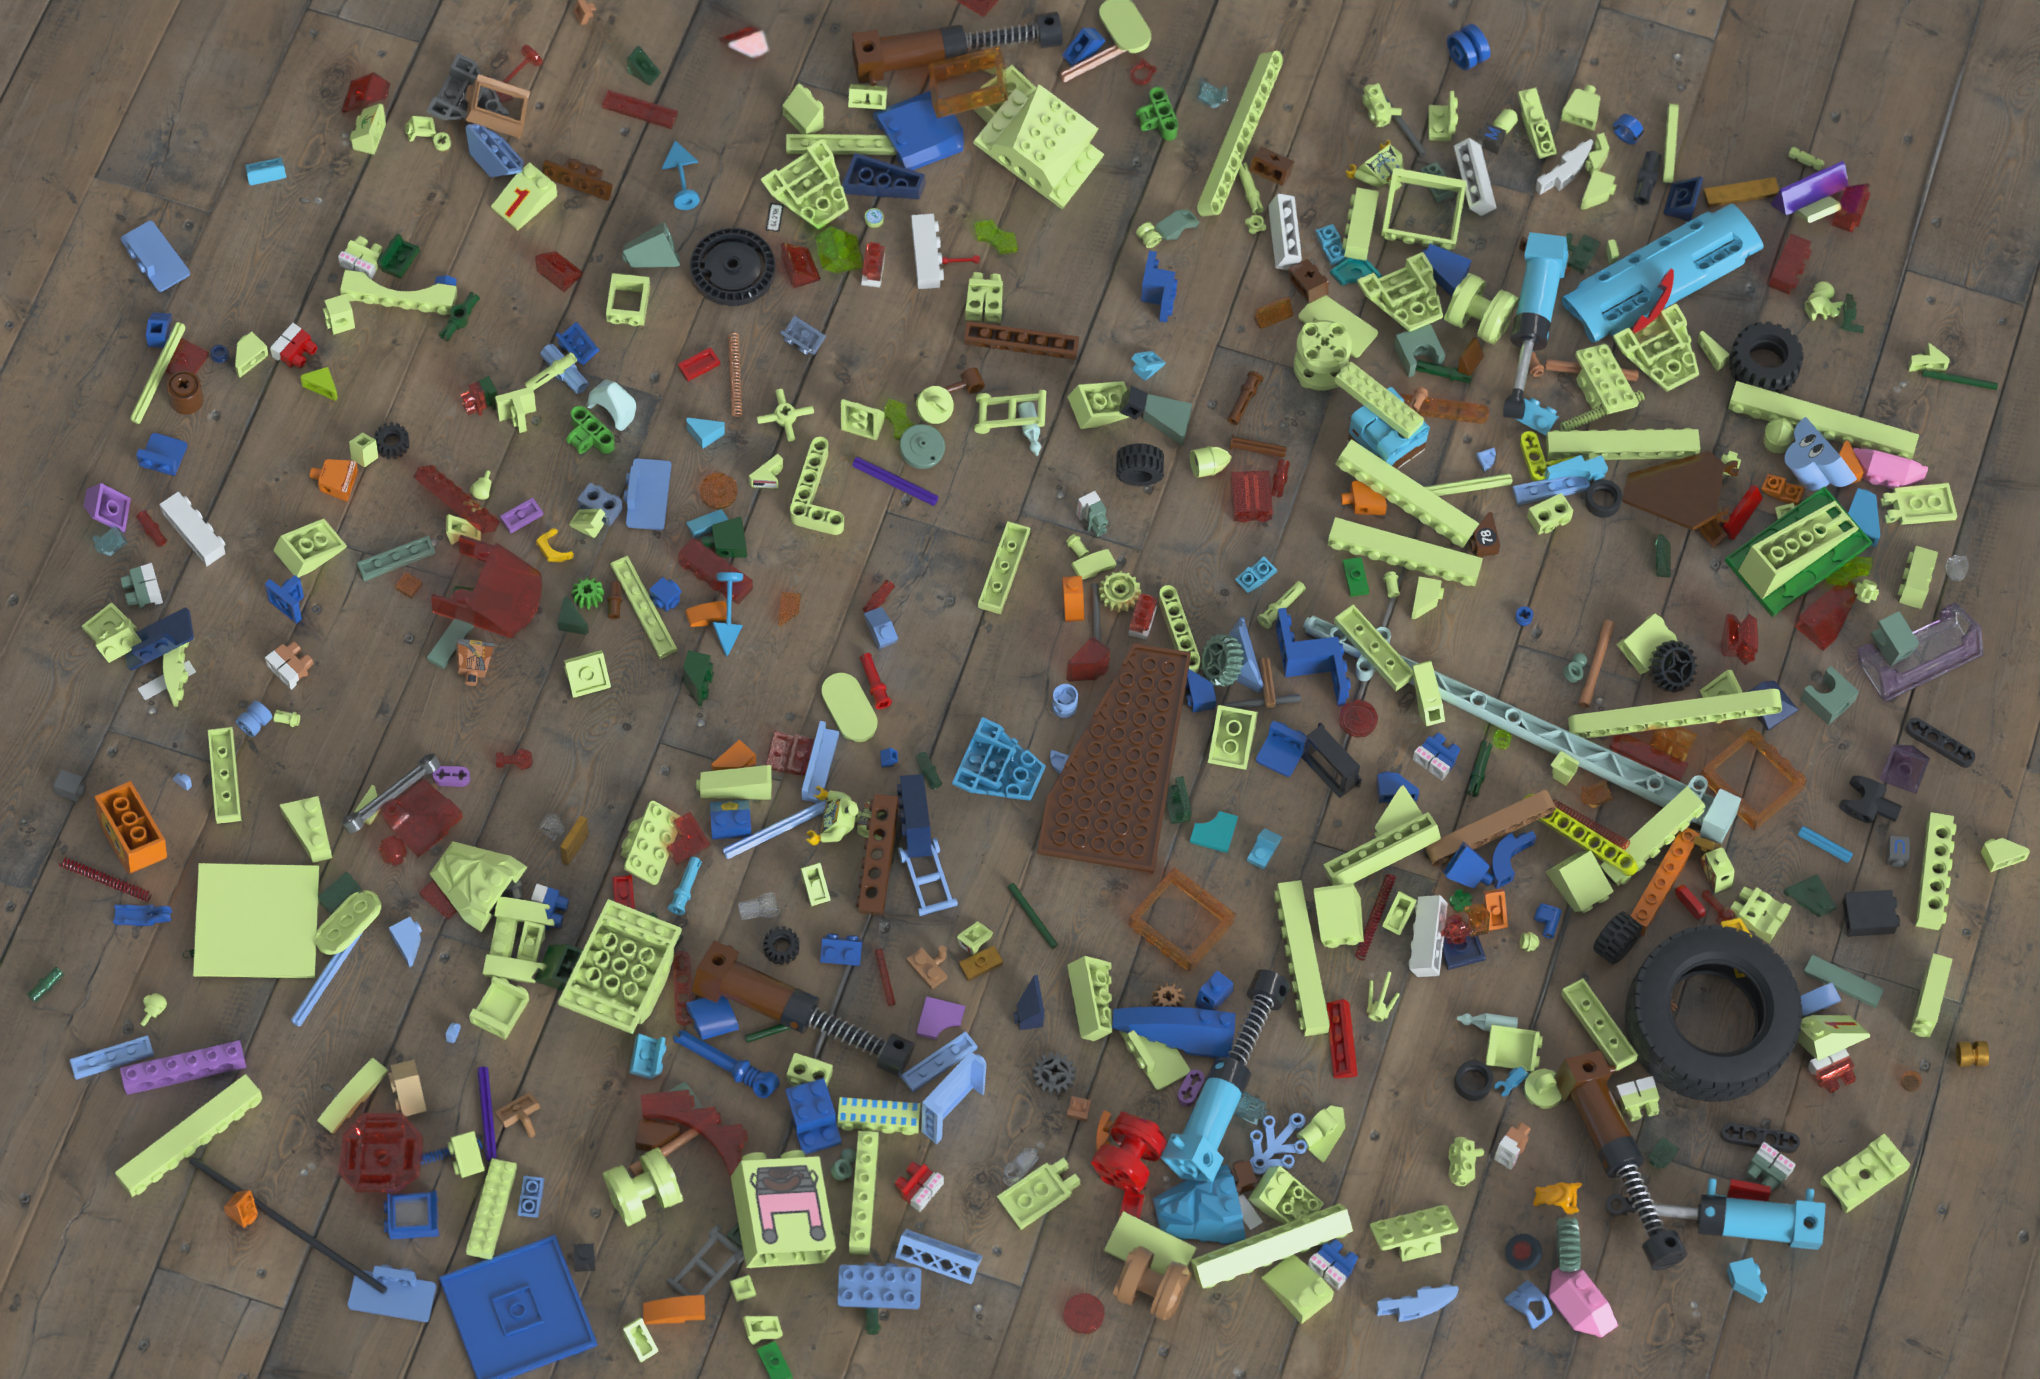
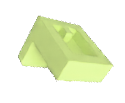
(420, 127)

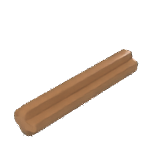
(1268, 687)

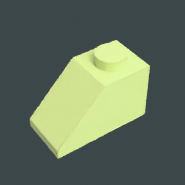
(1598, 189)
(249, 353)
(1426, 596)
(2003, 853)

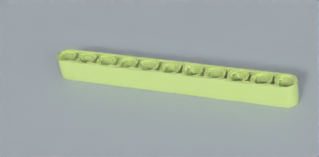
(1240, 133)
(1676, 713)

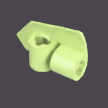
(1323, 1132)

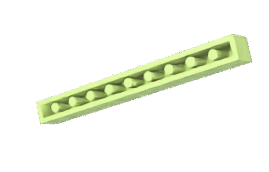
(1829, 422)

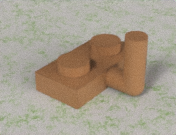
(927, 967)
(519, 1110)

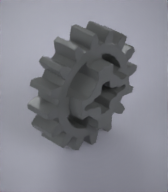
(1045, 1071)

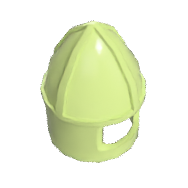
(1779, 435)
(1210, 461)

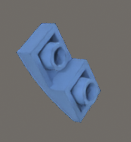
(1819, 999)
(531, 1196)

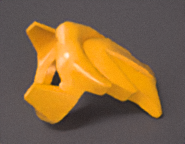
(1560, 1195)

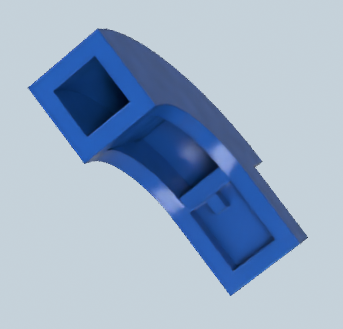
(1505, 850)

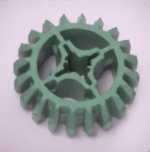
(1222, 660)
(1568, 1244)

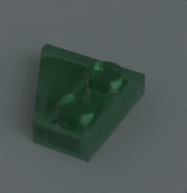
(1812, 895)

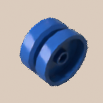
(1468, 47)

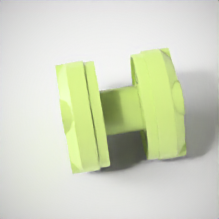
(1493, 314)
(1321, 354)
(656, 1180)

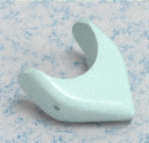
(615, 400)

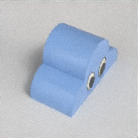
(1815, 460)

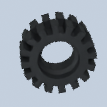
(388, 431)
(781, 934)

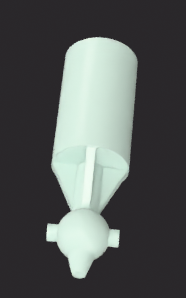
(1031, 431)
(1486, 1020)

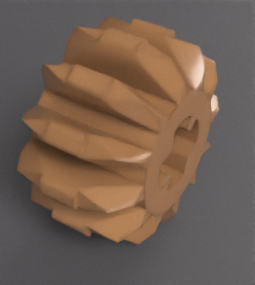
(1174, 995)

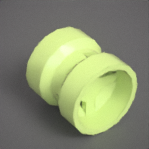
(1148, 234)

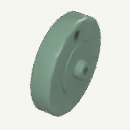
(922, 446)

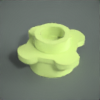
(1255, 219)

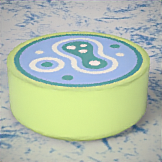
(874, 218)

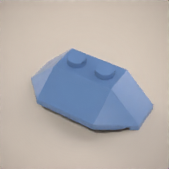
(492, 152)
(1250, 672)

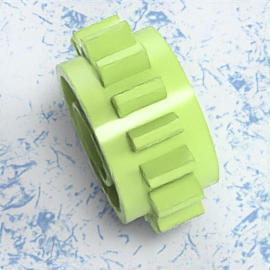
(1116, 600)

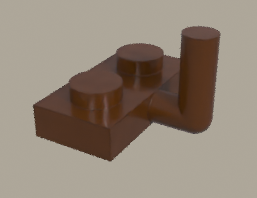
(1713, 532)

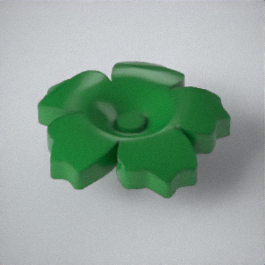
(1460, 900)

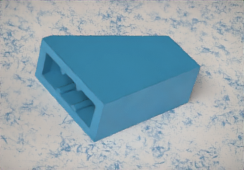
(1865, 514)

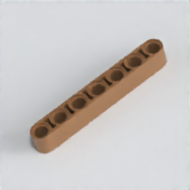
(1492, 827)

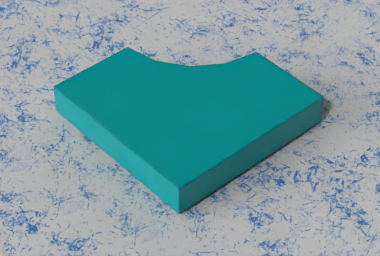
(1353, 269)
(1216, 833)

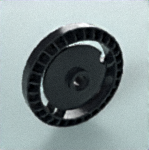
(732, 248)

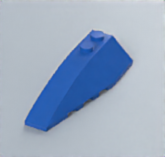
(1189, 1029)

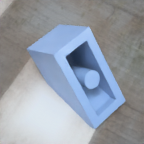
(407, 938)

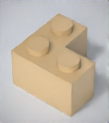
(406, 1083)

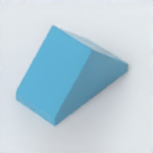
(705, 431)

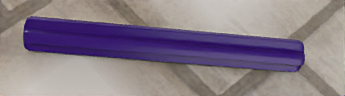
(895, 481)
(487, 1114)

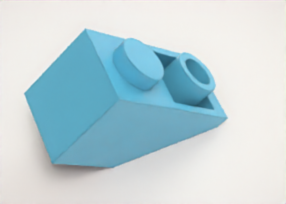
(1746, 1279)

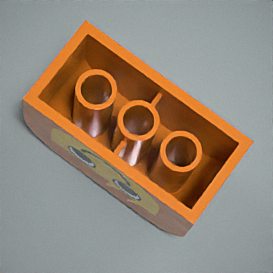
(130, 828)

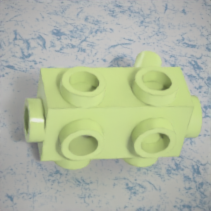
(1379, 109)
(1463, 1159)

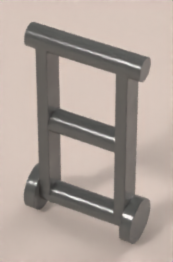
(714, 1235)

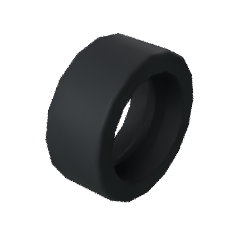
(1603, 485)
(1467, 1093)

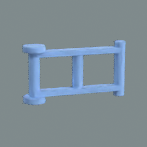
(903, 855)

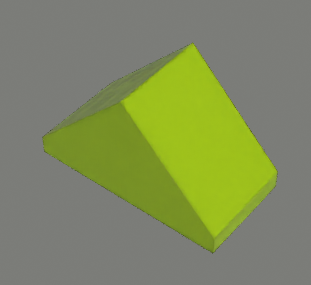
(320, 382)

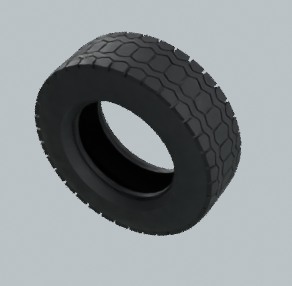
(1672, 1056)

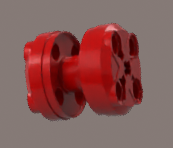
(1122, 1164)

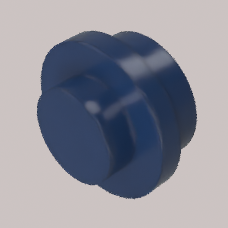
(219, 353)

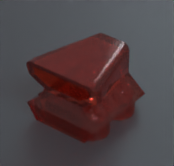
(1740, 638)

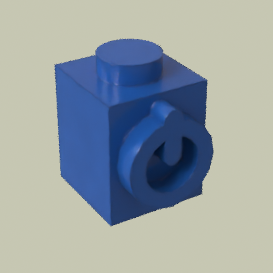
(665, 594)

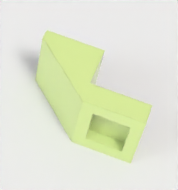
(1597, 158)

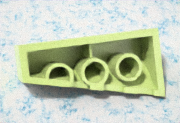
(1091, 996)

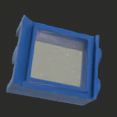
(412, 1215)

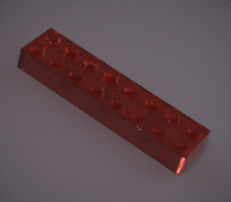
(456, 499)

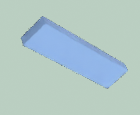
(1546, 489)
(111, 1057)
(939, 1062)

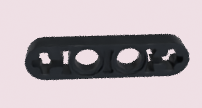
(1938, 745)
(1760, 1134)

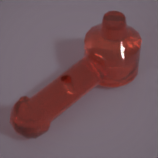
(1724, 913)

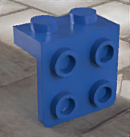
(162, 454)
(1282, 749)

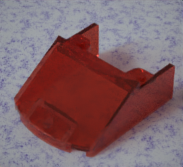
(504, 593)

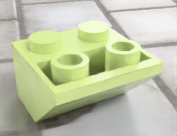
(803, 111)

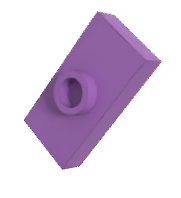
(521, 515)

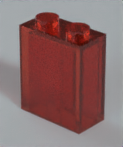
(1251, 496)

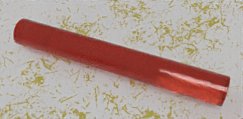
(885, 977)

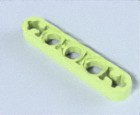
(1670, 143)

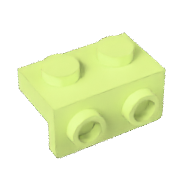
(117, 640)

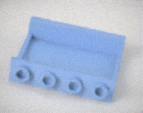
(966, 1075)

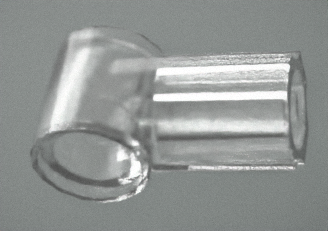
(764, 905)
(1019, 1166)

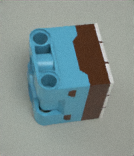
(1383, 440)

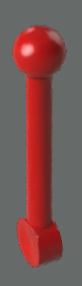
(976, 259)

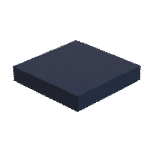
(1463, 954)

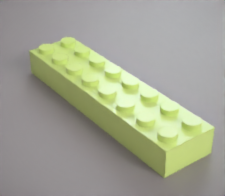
(1379, 400)
(1004, 567)
(1374, 647)
(224, 775)
(1599, 1024)
(491, 1209)

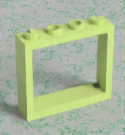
(1429, 181)

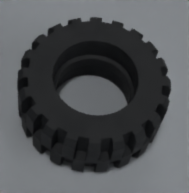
(1771, 338)

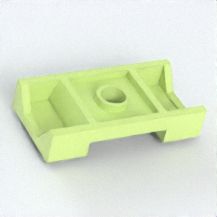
(1882, 1163)

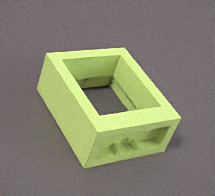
(628, 283)

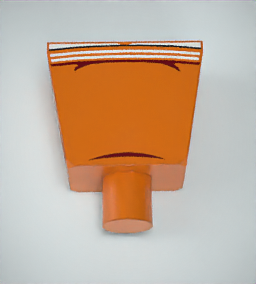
(336, 477)

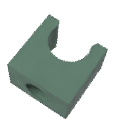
(1415, 343)
(1895, 638)
(1832, 704)

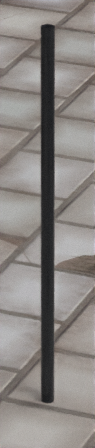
(292, 1227)

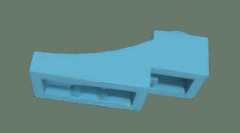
(1576, 467)

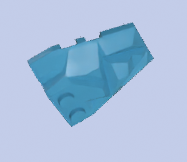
(998, 765)
(1202, 1210)

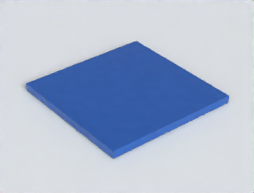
(518, 1310)

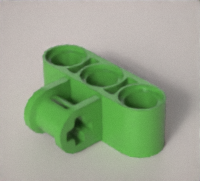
(1154, 117)
(584, 439)

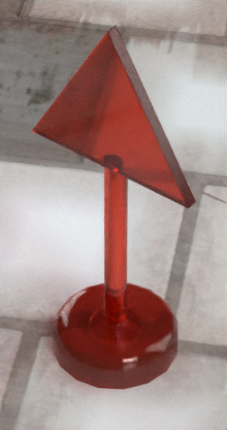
(531, 57)

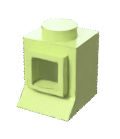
(1564, 768)

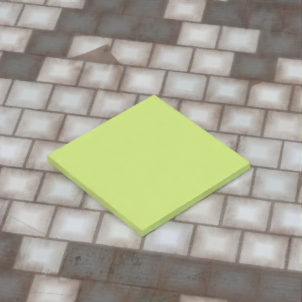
(256, 920)

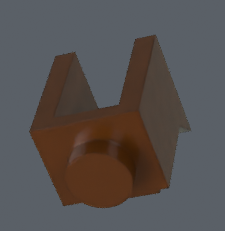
(1243, 1176)

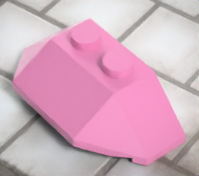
(1889, 469)
(1581, 1303)

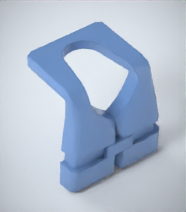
(1520, 1301)

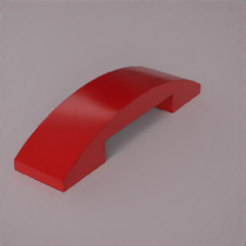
(1666, 285)

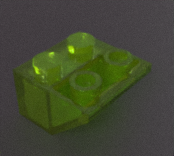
(838, 250)

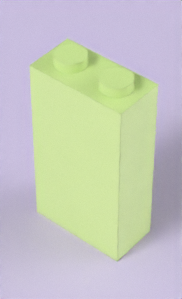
(1931, 995)

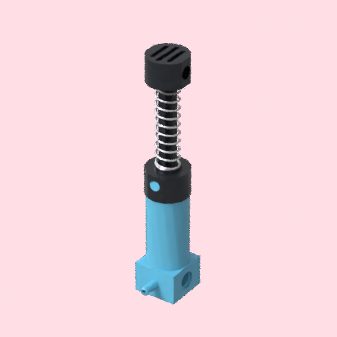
(1195, 1152)

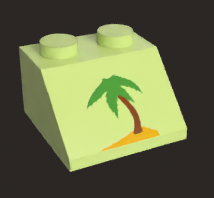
(369, 129)

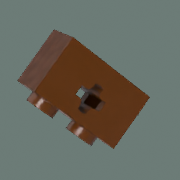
(1271, 166)
(1308, 280)

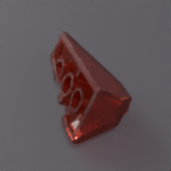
(1826, 616)

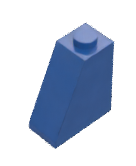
(1448, 267)

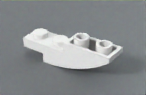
(1570, 166)

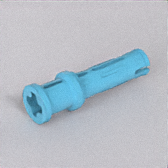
(682, 893)

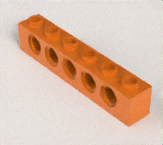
(1664, 878)

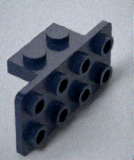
(161, 638)

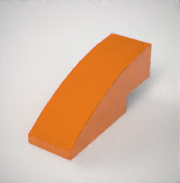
(674, 1310)

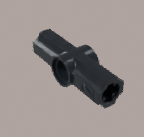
(1647, 177)

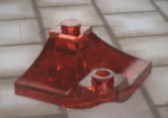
(421, 817)

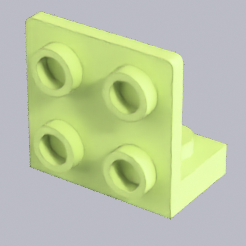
(1443, 120)

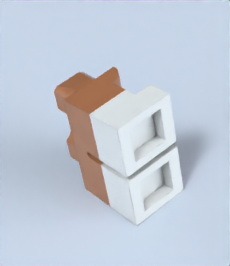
(286, 664)
(1512, 1145)

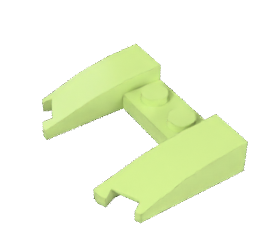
(508, 914)

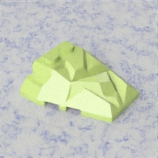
(810, 186)
(1407, 293)
(1662, 349)
(475, 880)

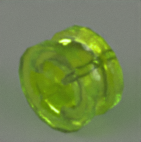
(1501, 744)

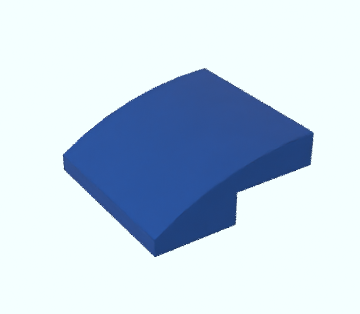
(712, 1017)

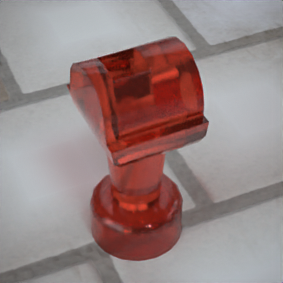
(522, 759)

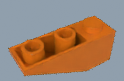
(241, 1208)

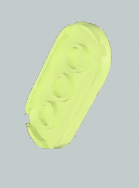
(1125, 25)
(849, 707)
(347, 922)

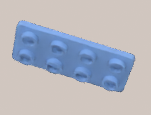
(155, 256)
(647, 493)
(879, 1286)
(403, 1299)

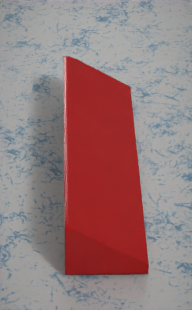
(1341, 1039)

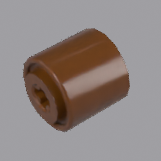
(185, 392)

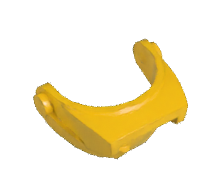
(550, 554)

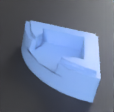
(1486, 458)
(1058, 760)
(183, 780)
(452, 1032)

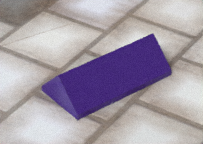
(1811, 189)

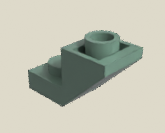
(1173, 225)

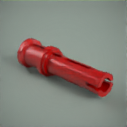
(877, 688)

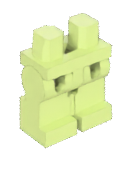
(1757, 906)

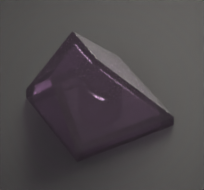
(1905, 767)

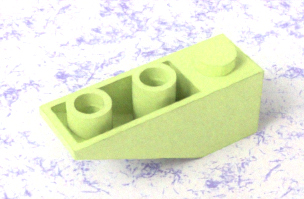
(1428, 694)

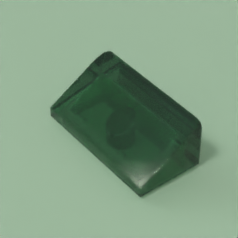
(1663, 557)
(338, 892)

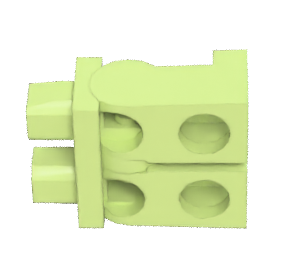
(984, 291)

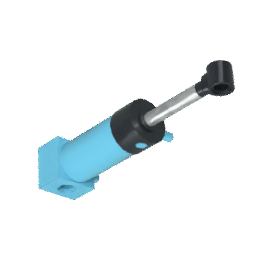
(1545, 265)
(1745, 1218)

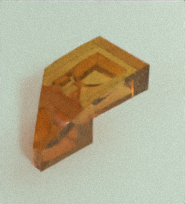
(789, 607)

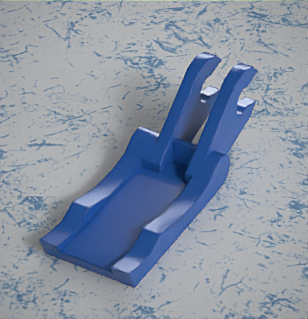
(141, 915)

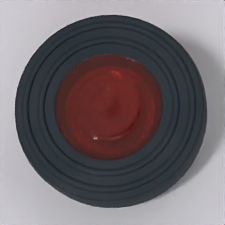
(1523, 1252)

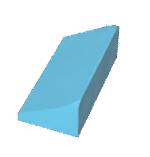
(265, 171)
(703, 524)

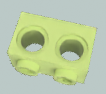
(867, 96)
(1547, 510)
(811, 1069)

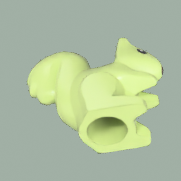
(1820, 304)

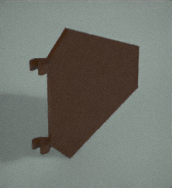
(1681, 489)

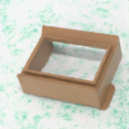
(491, 119)

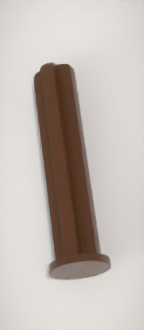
(1256, 446)

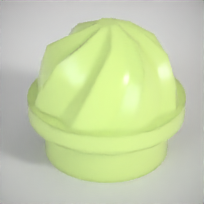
(1529, 941)

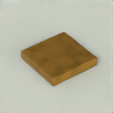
(574, 840)

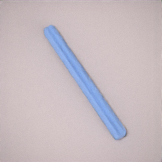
(774, 830)
(320, 985)

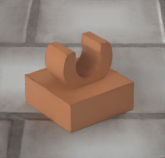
(583, 11)
(1079, 1108)

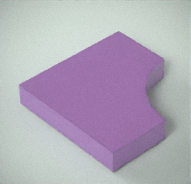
(938, 1016)

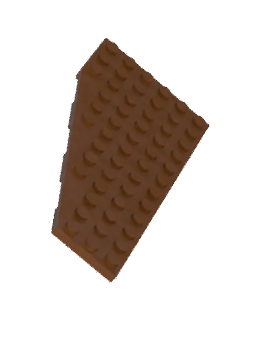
(1118, 775)

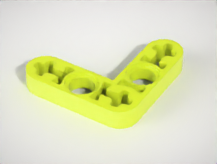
(1539, 465)

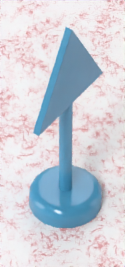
(678, 157)
(726, 631)

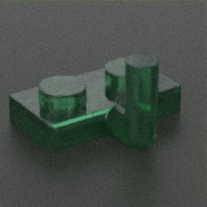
(1582, 252)
(1849, 314)

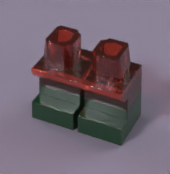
(480, 396)

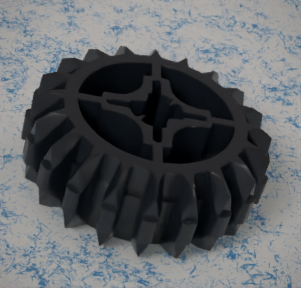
(1667, 662)

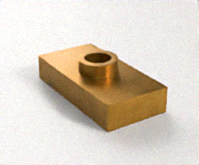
(1706, 844)
(980, 963)

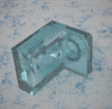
(1211, 95)
(110, 542)

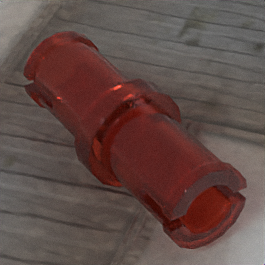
(1280, 478)
(151, 528)
(879, 596)

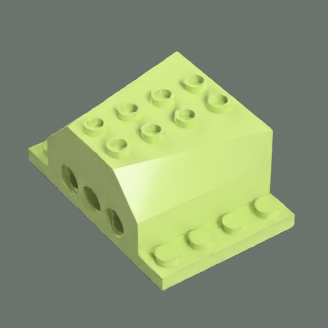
(1042, 143)
(622, 967)

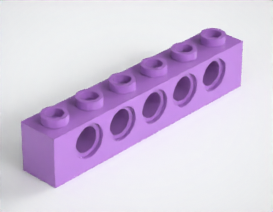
(183, 1067)

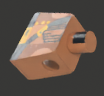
(473, 659)

